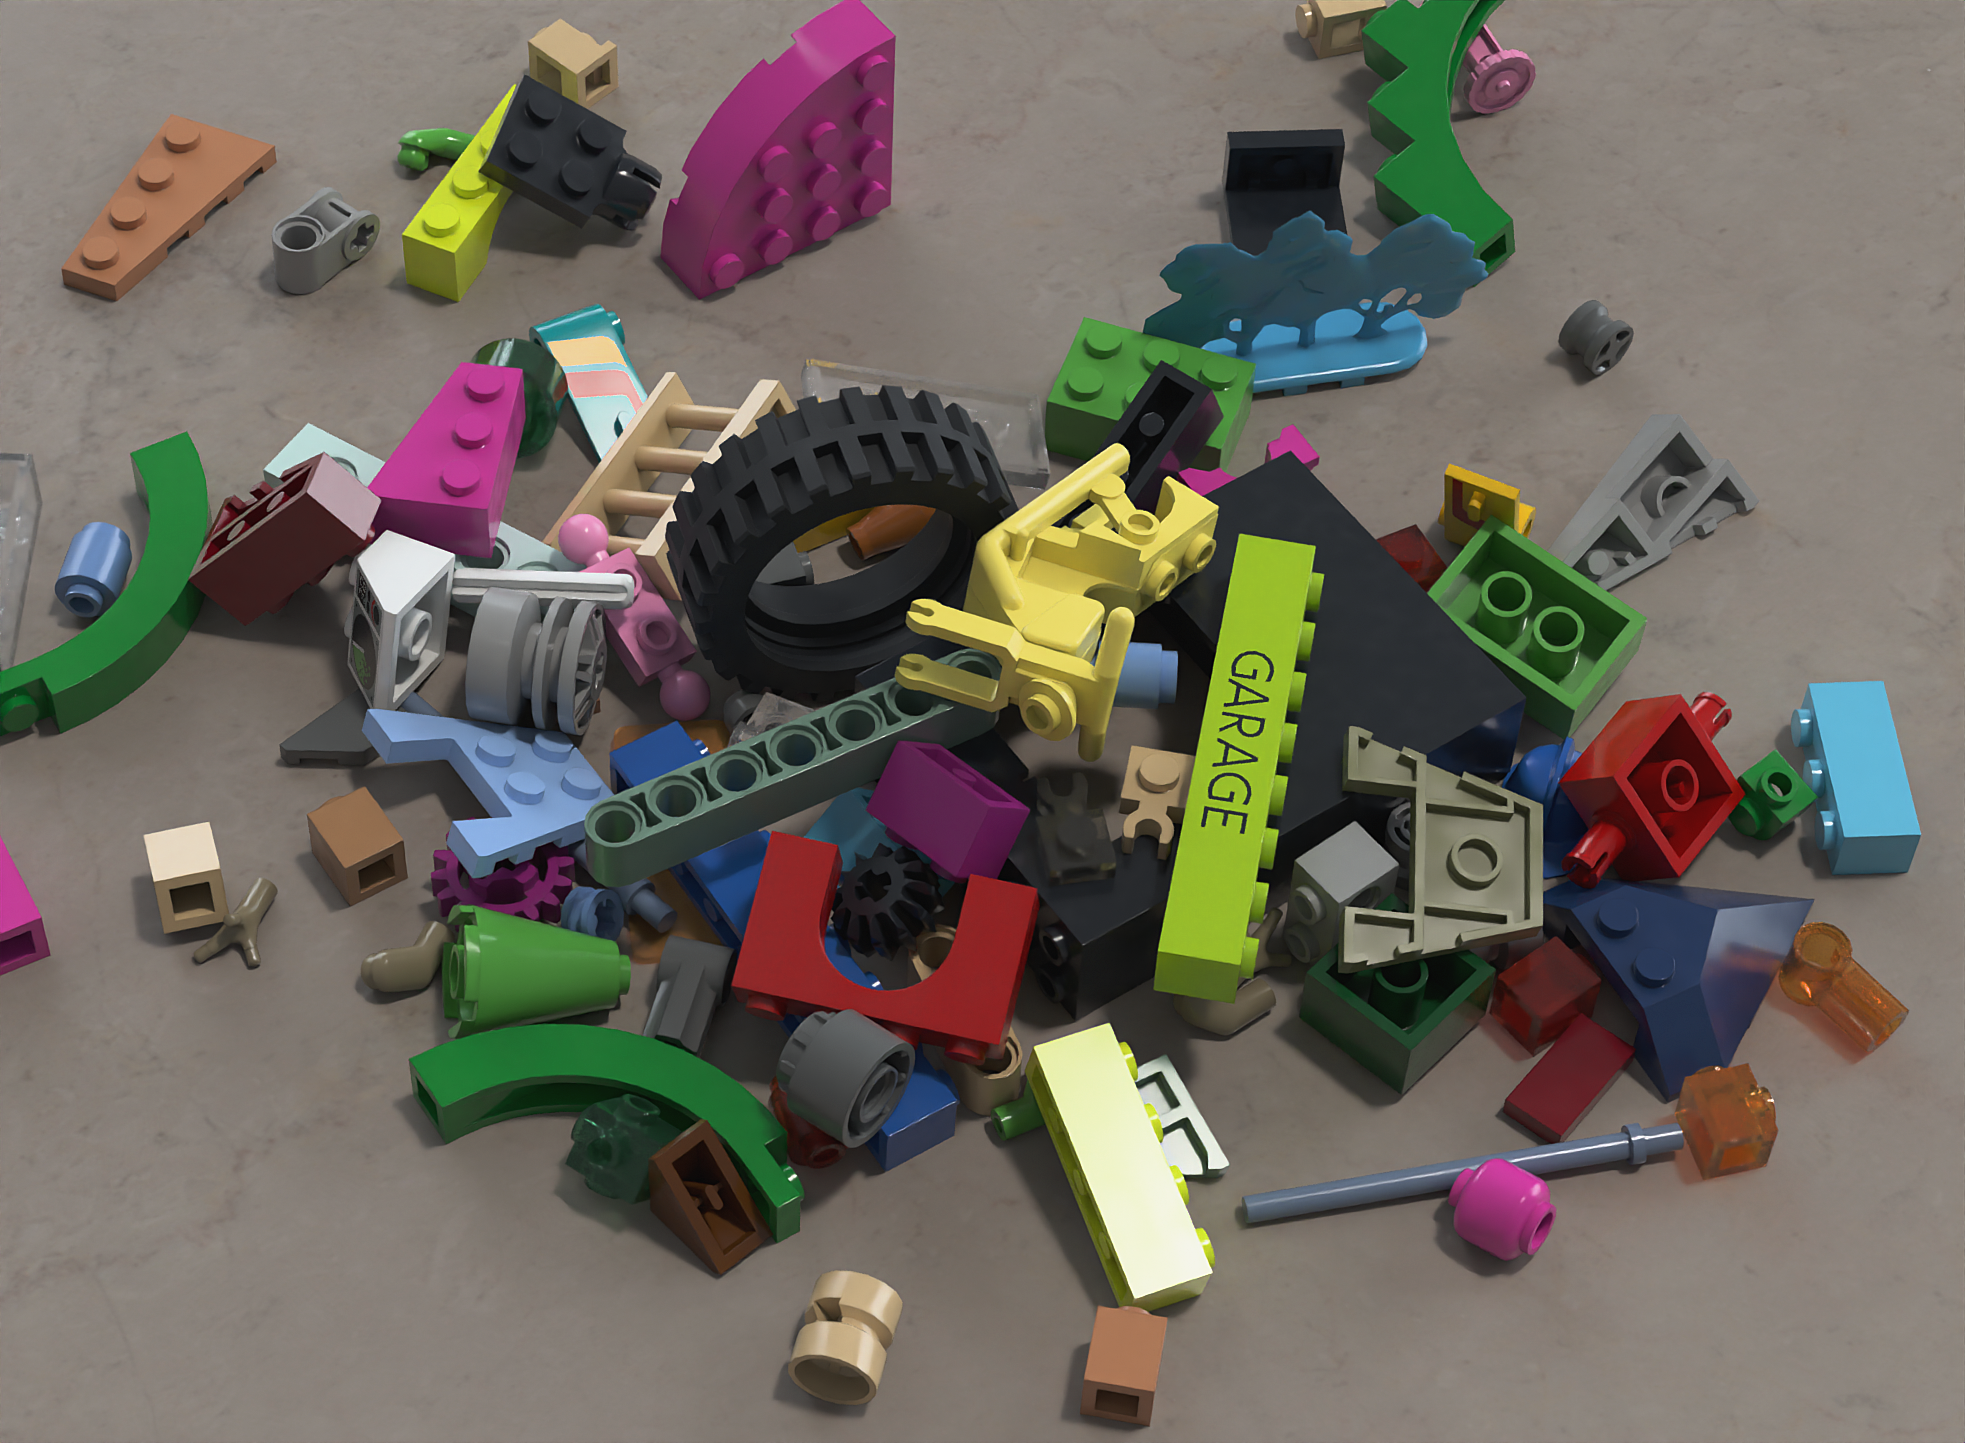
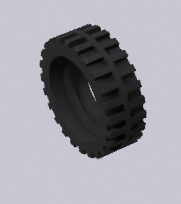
(805, 473)

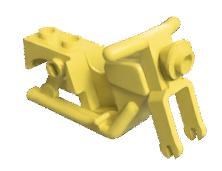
(1047, 590)

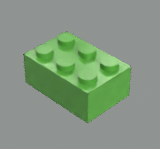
(1109, 369)
(1539, 623)

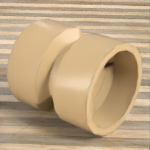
(845, 1337)

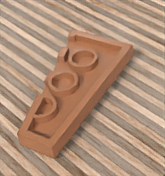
(161, 200)

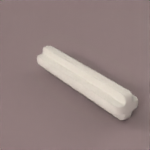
(608, 589)

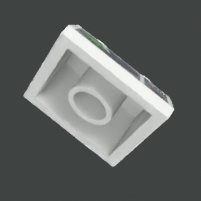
(397, 617)

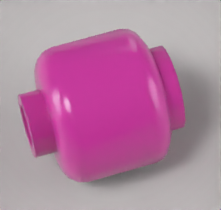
(1502, 1209)

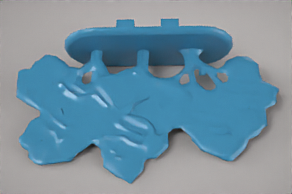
(1304, 299)

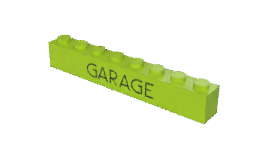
(1235, 771)

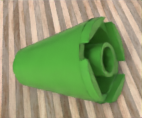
(525, 972)

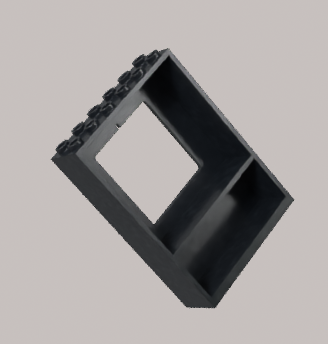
(1376, 663)

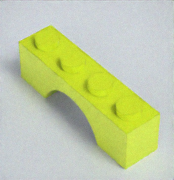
(454, 228)

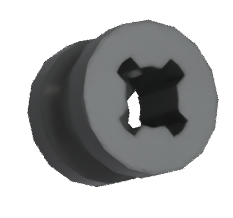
(1595, 337)

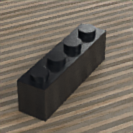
(1162, 434)

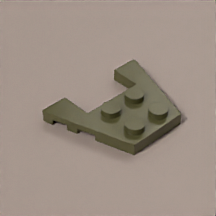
(1469, 861)

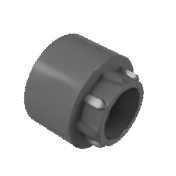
(844, 1074)

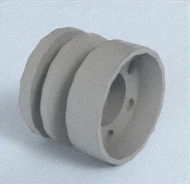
(521, 659)

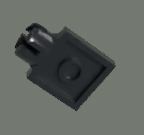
(568, 160)

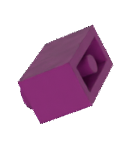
(946, 811)

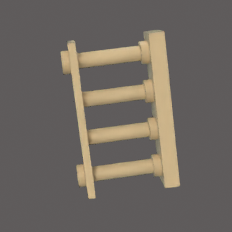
(651, 447)

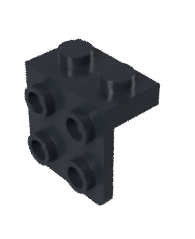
(1279, 178)

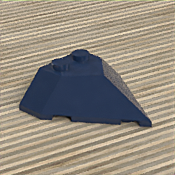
(1681, 961)

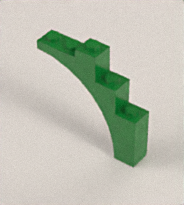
(1410, 116)

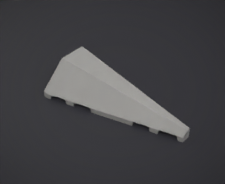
(1651, 502)

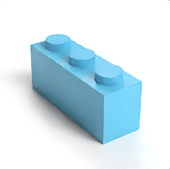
(1859, 778)

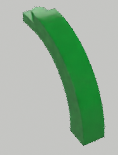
(143, 623)
(575, 1065)

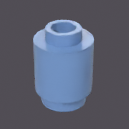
(94, 569)
(1146, 676)

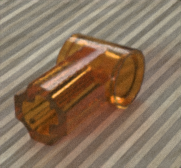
(1839, 986)

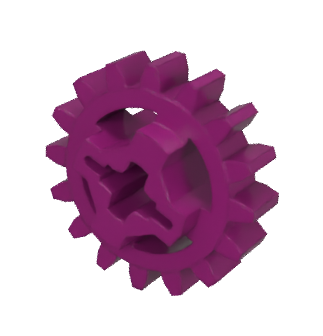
(510, 887)

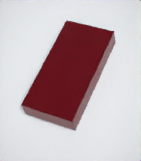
(1569, 1080)

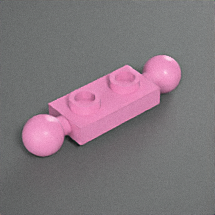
(645, 633)

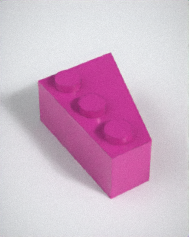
(455, 463)

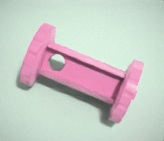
(1495, 76)

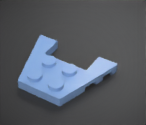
(522, 776)

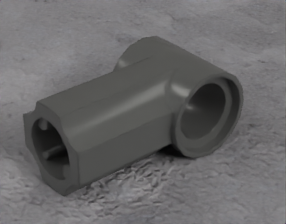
(689, 986)

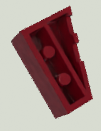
(284, 537)

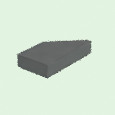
(334, 735)

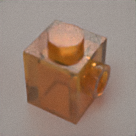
(1726, 1120)

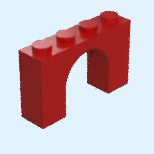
(958, 1007)

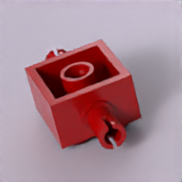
(1650, 789)

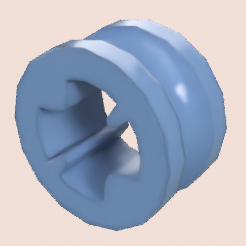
(593, 912)

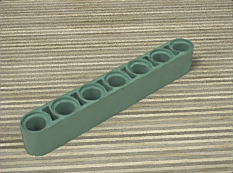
(774, 775)

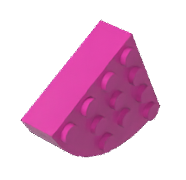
(788, 154)

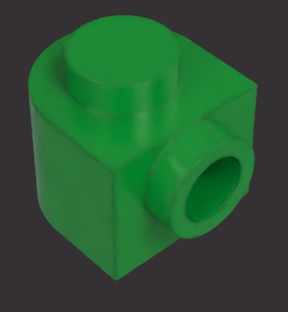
(1762, 810)

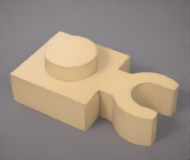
(1154, 796)

